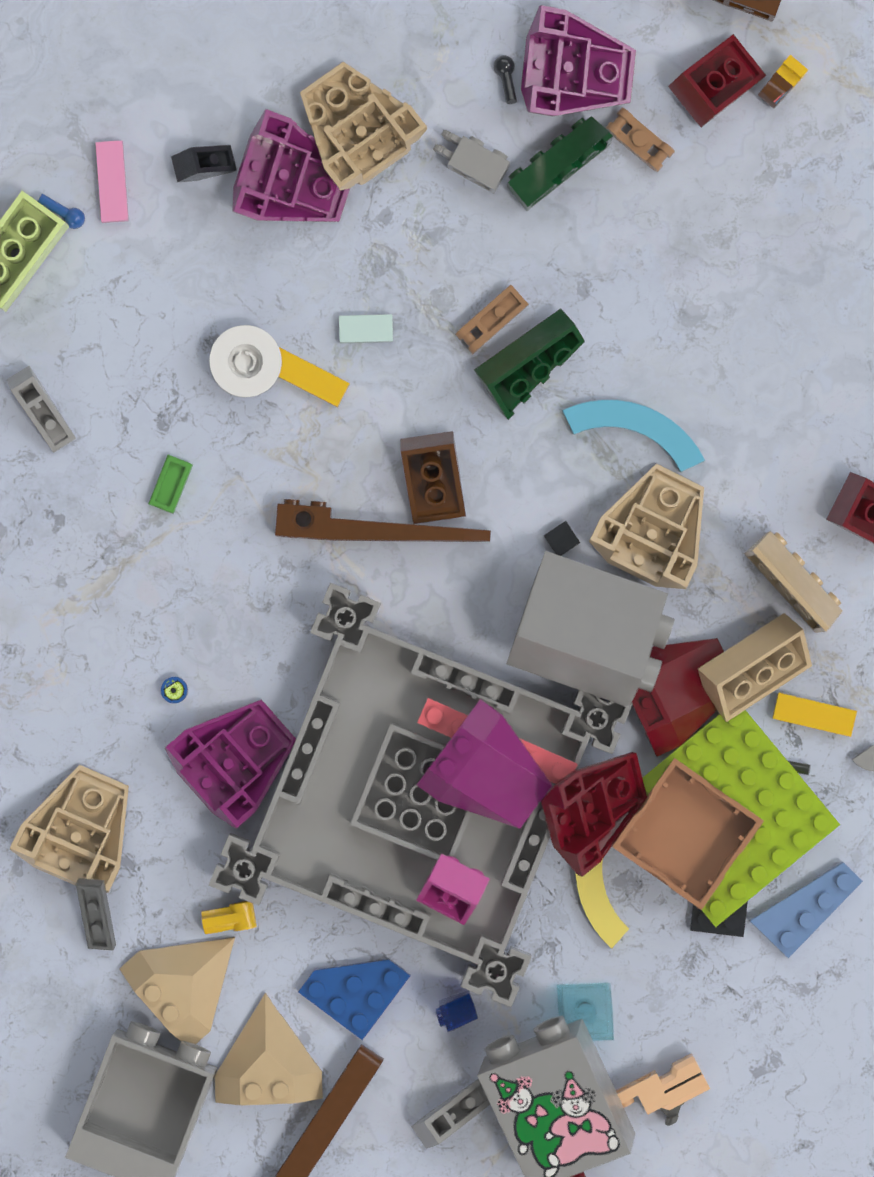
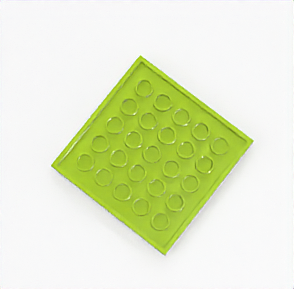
(755, 774)

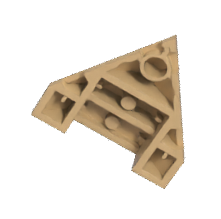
(181, 984)
(268, 1064)

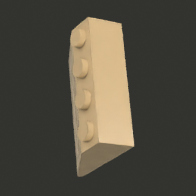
(794, 583)

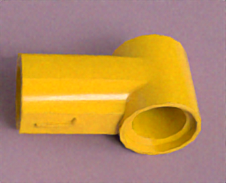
(235, 917)

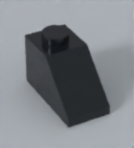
(203, 162)

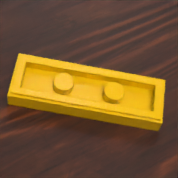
(312, 378)
(814, 714)

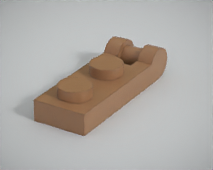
(492, 318)

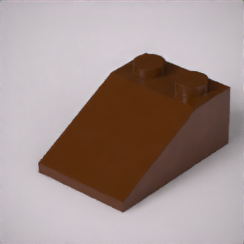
(432, 477)

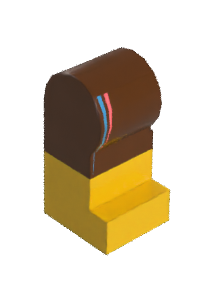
(783, 81)

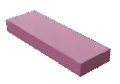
(112, 181)

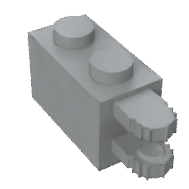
(474, 161)

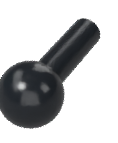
(504, 67)

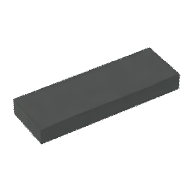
(95, 914)

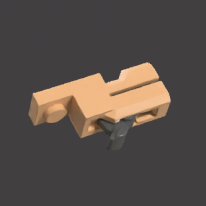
(667, 1091)

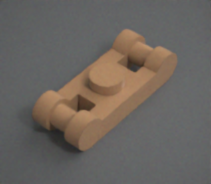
(639, 140)

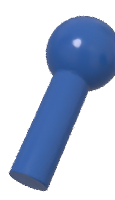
(73, 217)

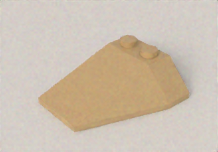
(654, 529)
(77, 829)

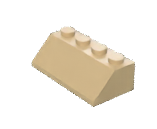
(756, 666)

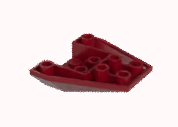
(678, 698)

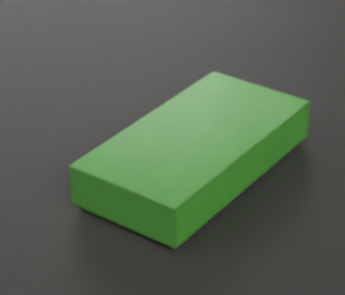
(170, 484)

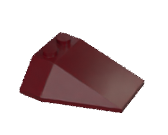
(592, 809)

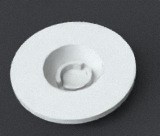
(245, 361)

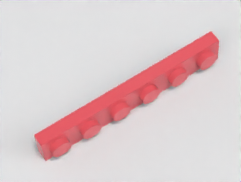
(448, 720)

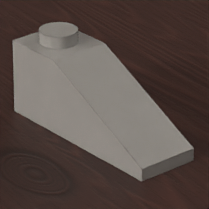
(40, 409)
(451, 1115)

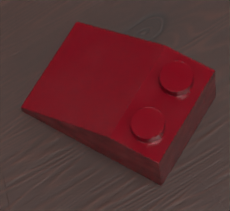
(717, 80)
(855, 507)

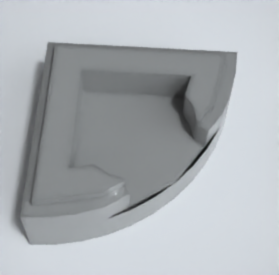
(865, 759)

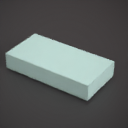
(366, 328)

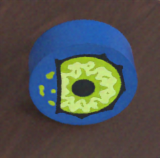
(174, 690)

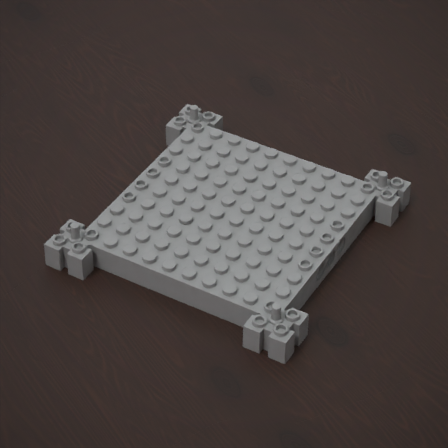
(360, 828)

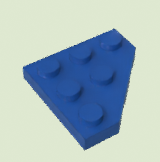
(355, 992)

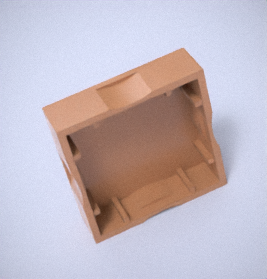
(687, 833)

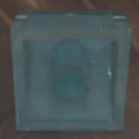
(588, 1002)

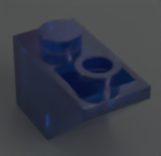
(456, 1011)

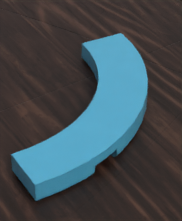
(640, 420)

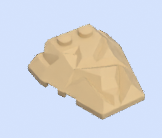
(358, 125)

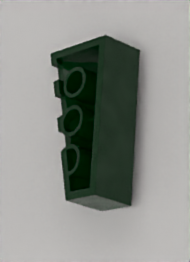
(560, 162)
(528, 361)

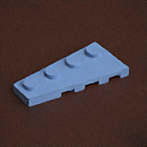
(802, 912)

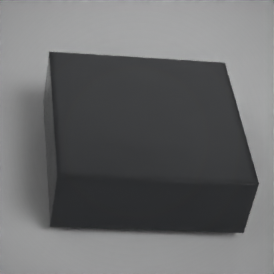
(562, 539)

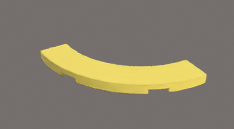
(598, 907)

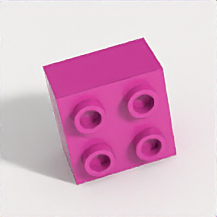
(453, 889)

